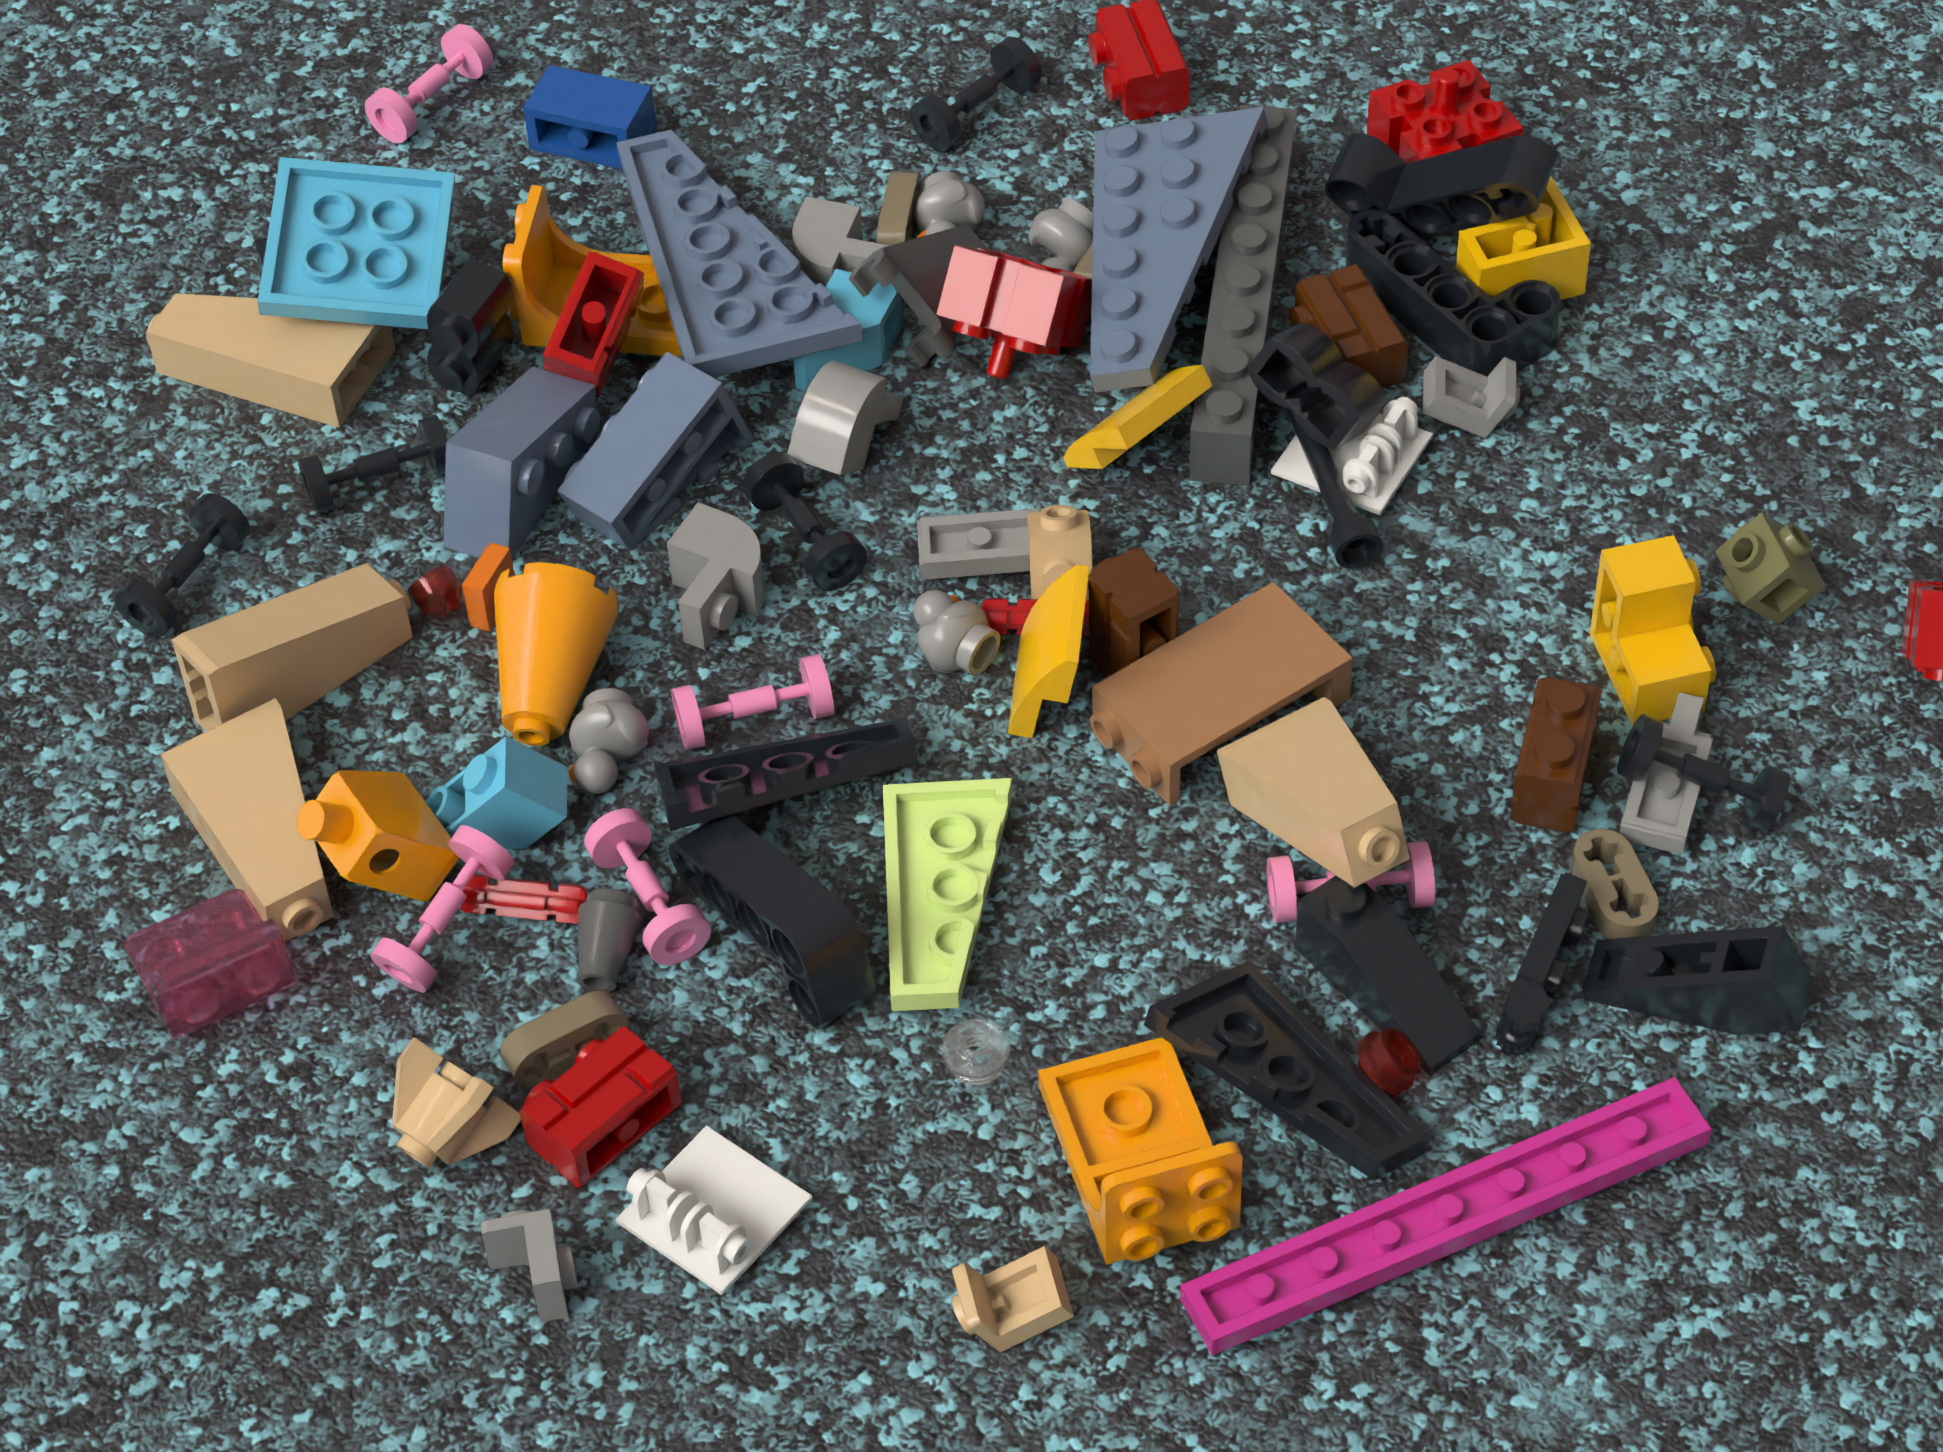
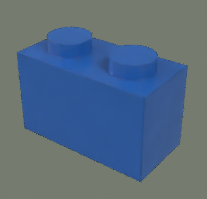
(586, 115)

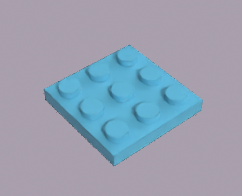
(356, 243)

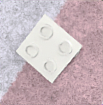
(1370, 463)
(712, 1209)

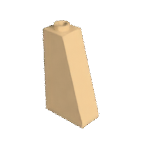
(271, 360)
(292, 645)
(1317, 792)
(245, 803)

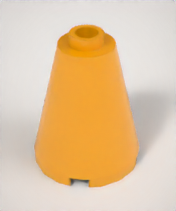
(547, 645)

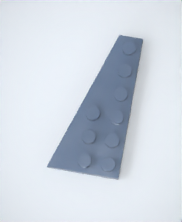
(1155, 221)
(722, 272)

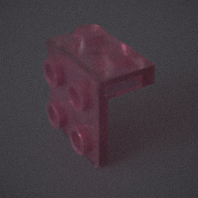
(209, 961)

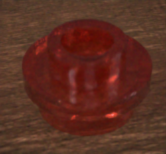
(1389, 1060)

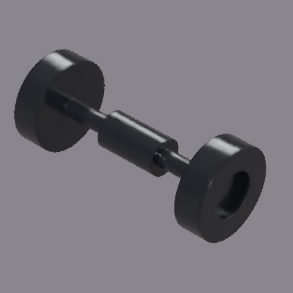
(1013, 66)
(373, 465)
(834, 558)
(148, 606)
(1763, 798)

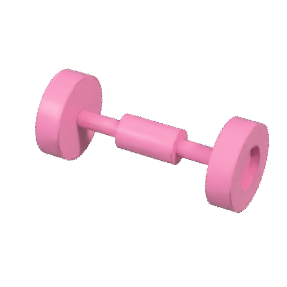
(465, 53)
(753, 701)
(480, 855)
(1417, 876)
(675, 931)

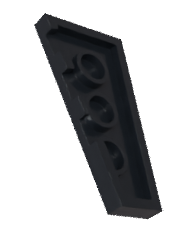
(758, 775)
(1284, 1062)

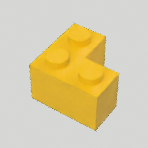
(1530, 247)
(1647, 627)

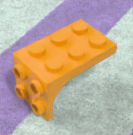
(544, 271)
(1141, 1151)

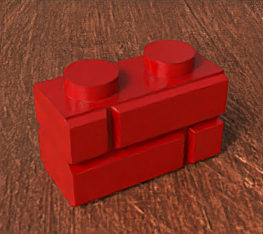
(1140, 59)
(595, 320)
(599, 1105)

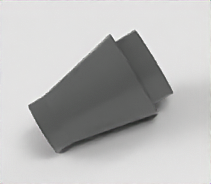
(605, 936)

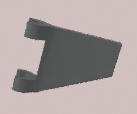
(918, 274)

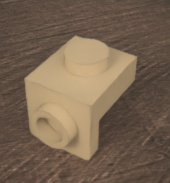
(1057, 542)
(1012, 1300)

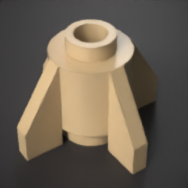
(444, 1111)

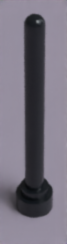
(1352, 535)

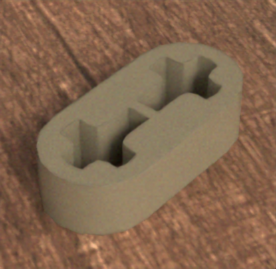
(897, 209)
(1626, 882)
(553, 1040)

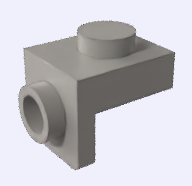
(1470, 398)
(531, 1239)

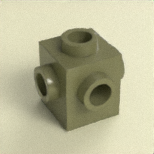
(1770, 567)

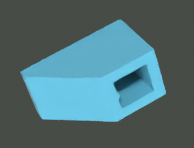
(880, 325)
(505, 794)

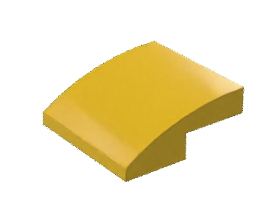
(1137, 418)
(1048, 650)

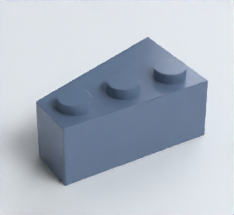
(654, 451)
(514, 460)

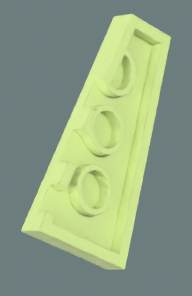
(937, 881)

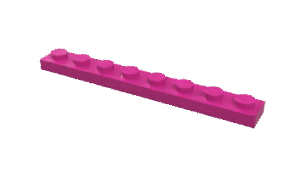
(1443, 1215)

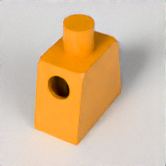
(379, 833)

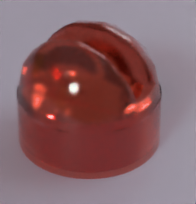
(437, 591)

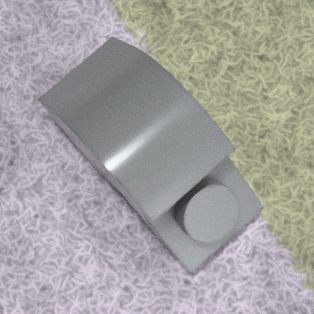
(829, 238)
(840, 417)
(719, 567)

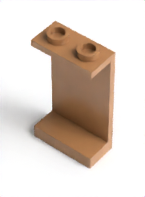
(1215, 685)

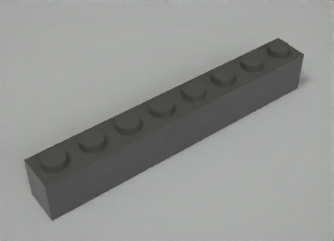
(1243, 306)

